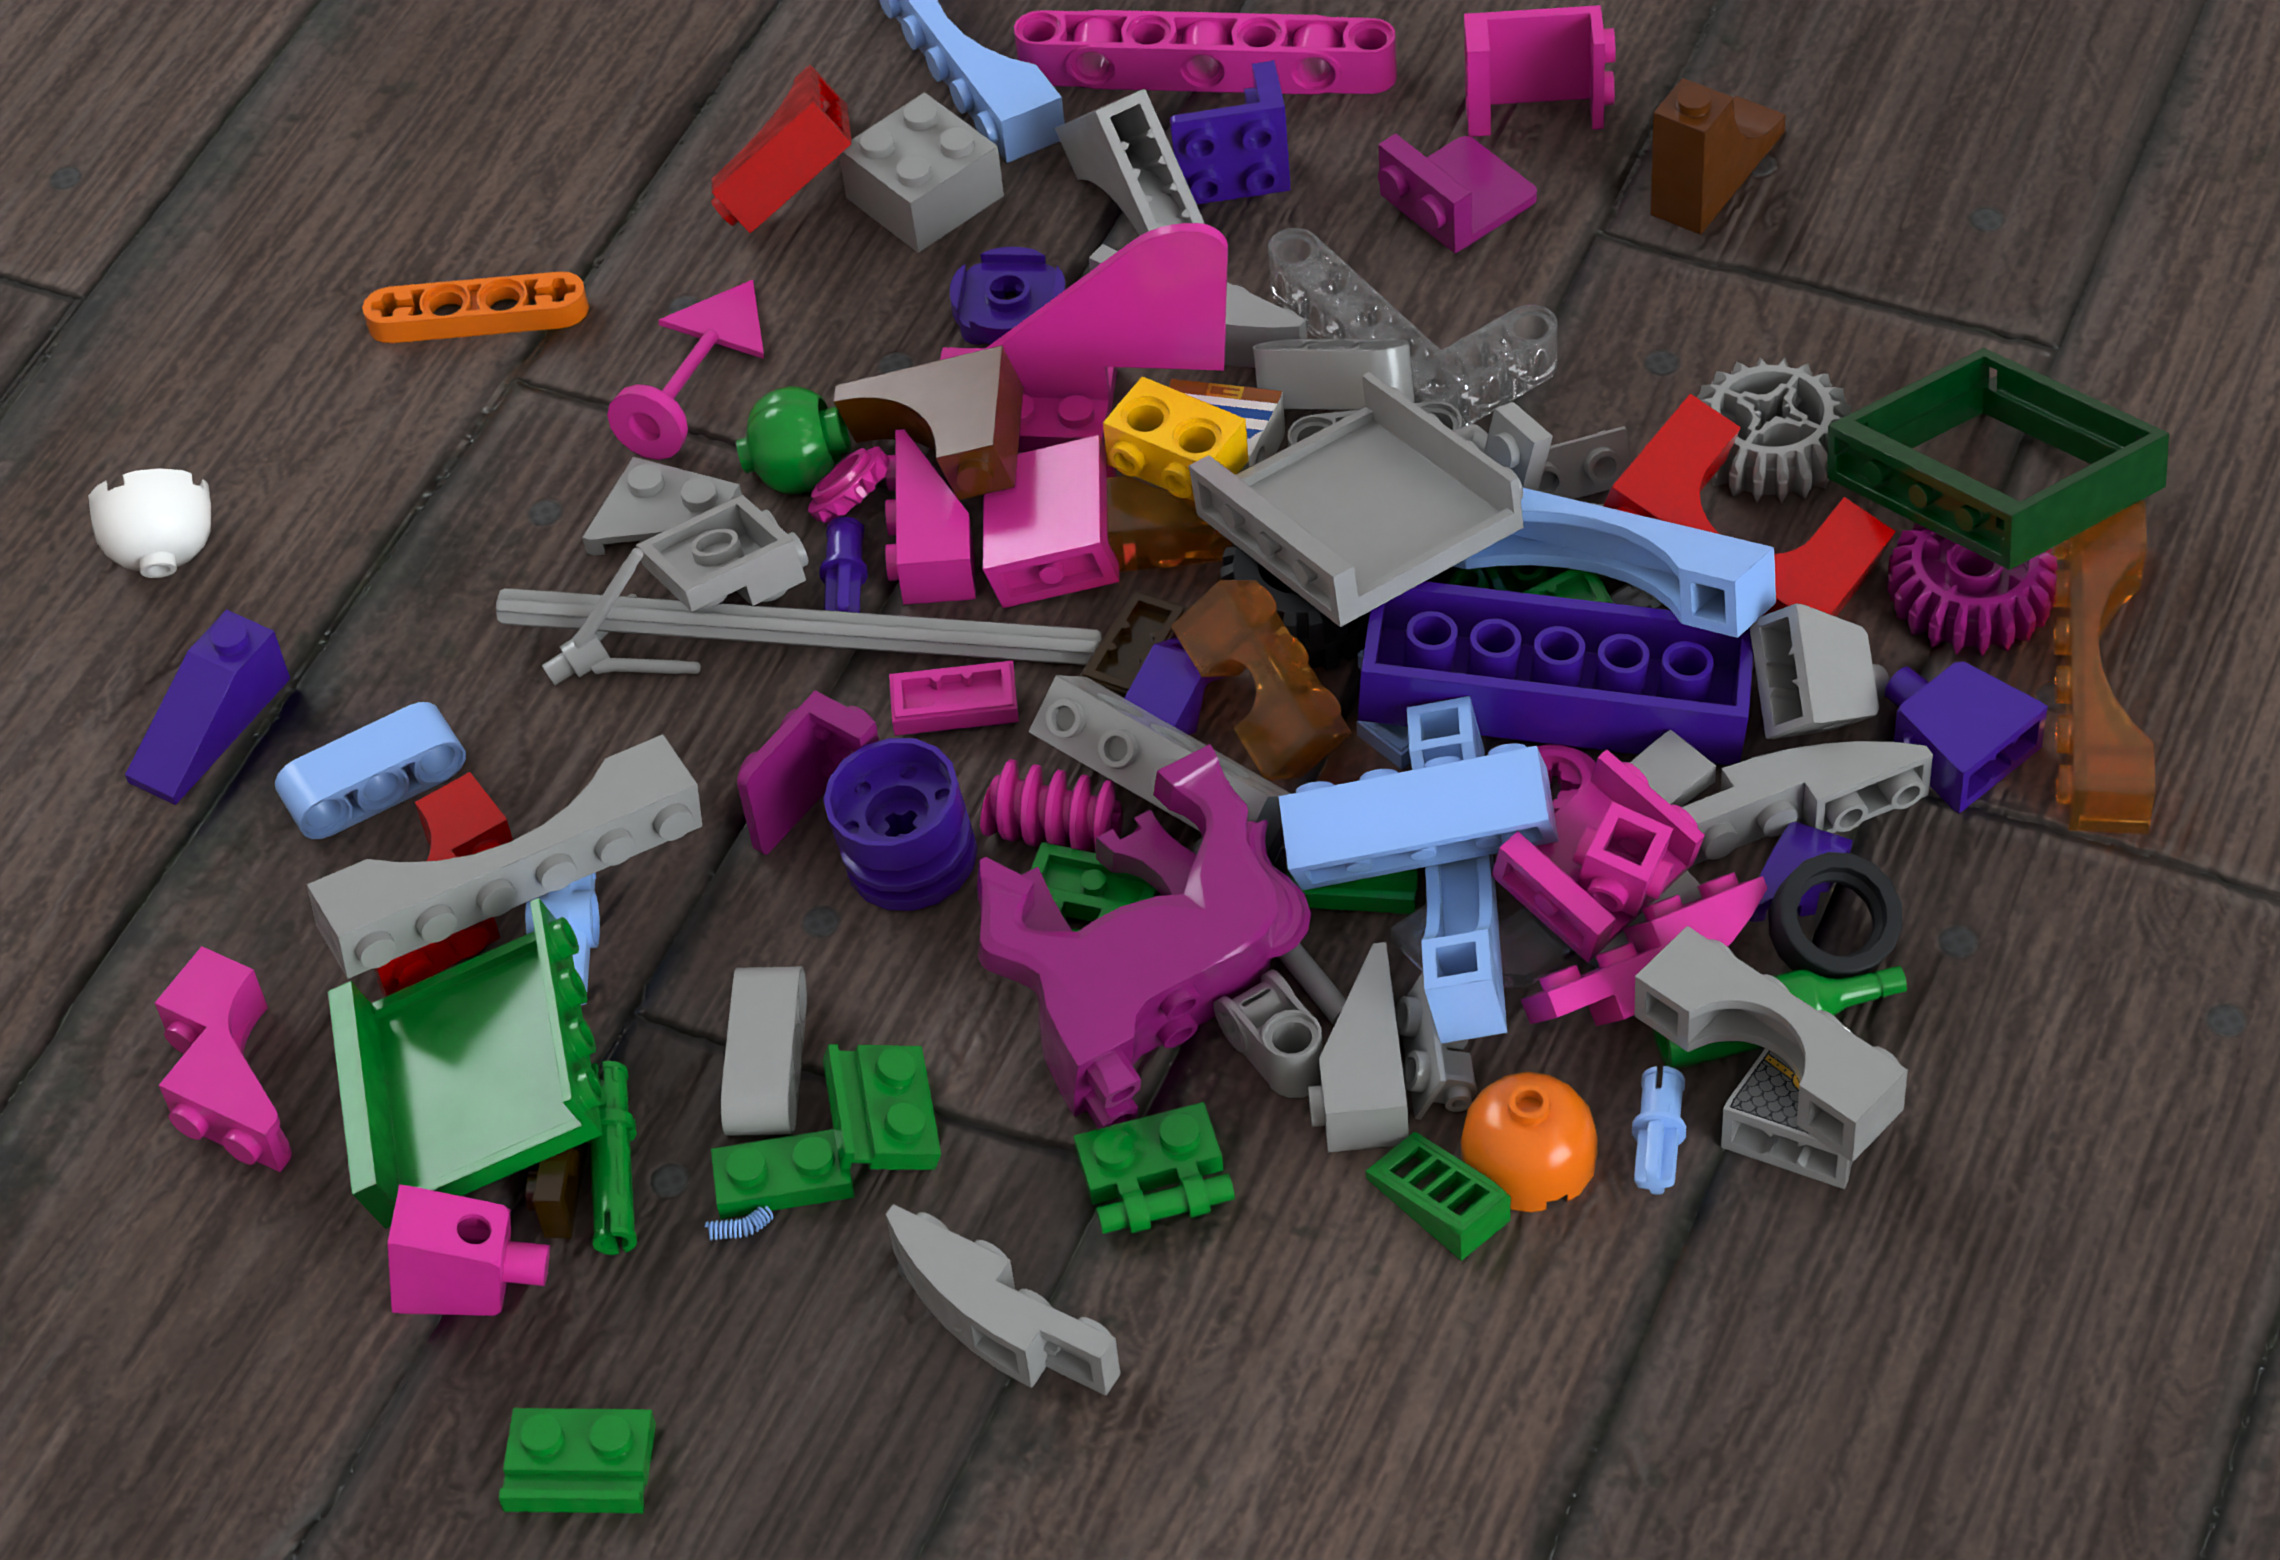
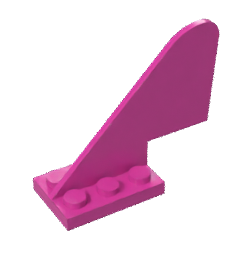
(1141, 308)

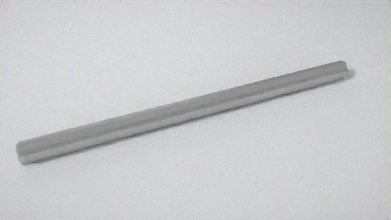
(804, 627)

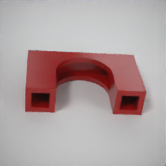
(1683, 458)

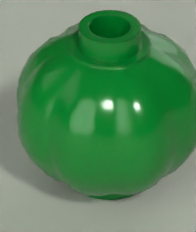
(793, 440)

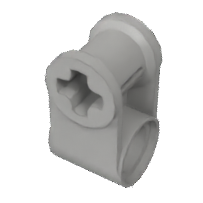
(1274, 1034)

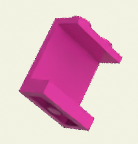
(1536, 59)
(1547, 878)

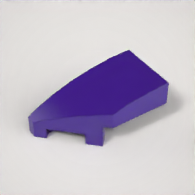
(1794, 847)

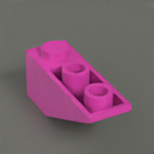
(931, 530)

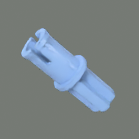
(1658, 1129)

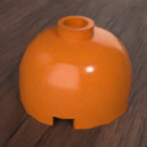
(1531, 1139)

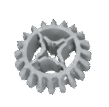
(1782, 427)

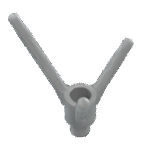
(586, 651)

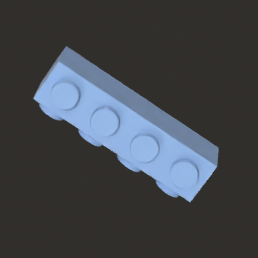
(1416, 816)

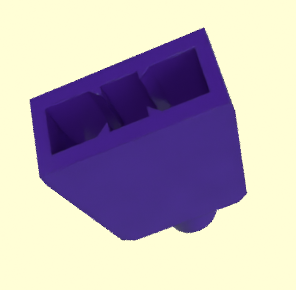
(1969, 724)

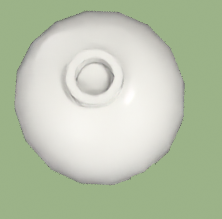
(152, 520)

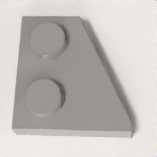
(652, 500)

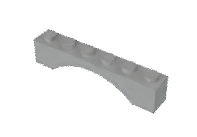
(393, 908)

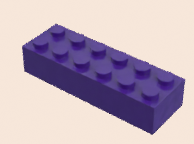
(1558, 669)

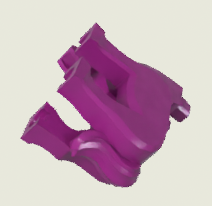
(1154, 964)

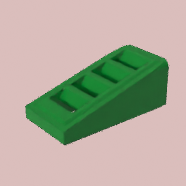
(1457, 1233)

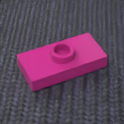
(953, 698)

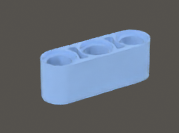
(370, 770)

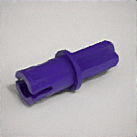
(843, 568)

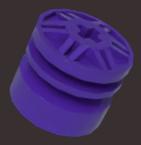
(901, 824)

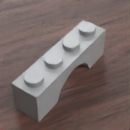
(1706, 995)

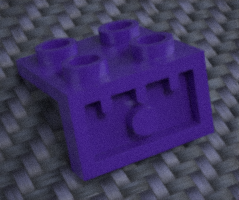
(1236, 147)

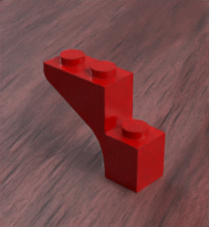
(456, 823)

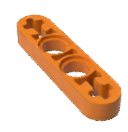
(476, 299)

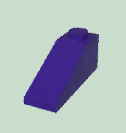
(208, 705)

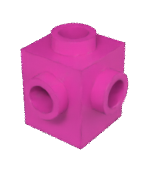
(1624, 860)

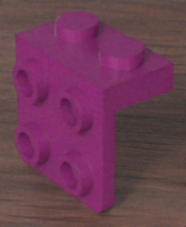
(1454, 191)
(795, 765)

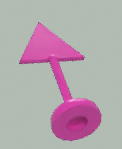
(650, 418)

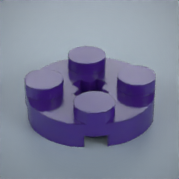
(979, 292)

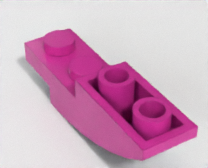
(1610, 989)

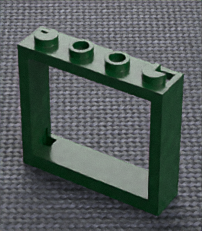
(1876, 459)

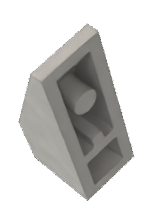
(1361, 1067)

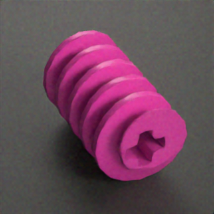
(1050, 811)

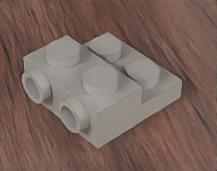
(726, 553)

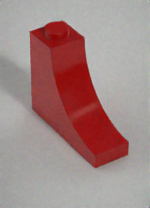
(785, 154)

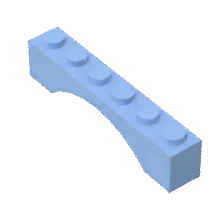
(1003, 95)
(1695, 573)
(1462, 915)

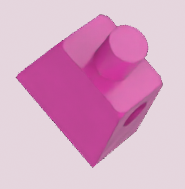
(456, 1255)

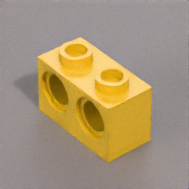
(1164, 431)

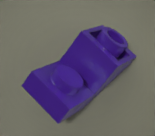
(1170, 686)

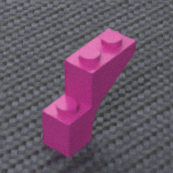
(212, 1087)

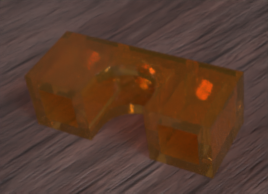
(1293, 714)

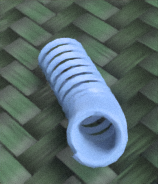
(755, 1217)

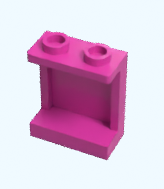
(1051, 526)

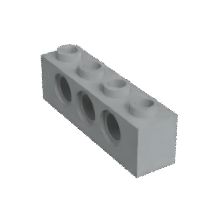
(1134, 744)

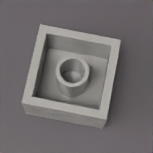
(921, 172)

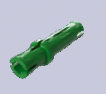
(612, 1165)

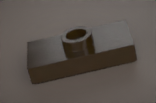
(1129, 639)

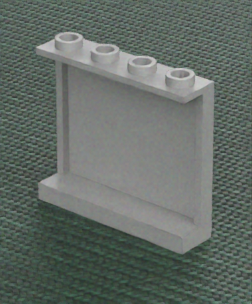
(1363, 505)

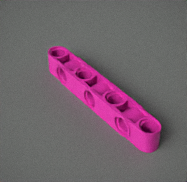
(1208, 50)

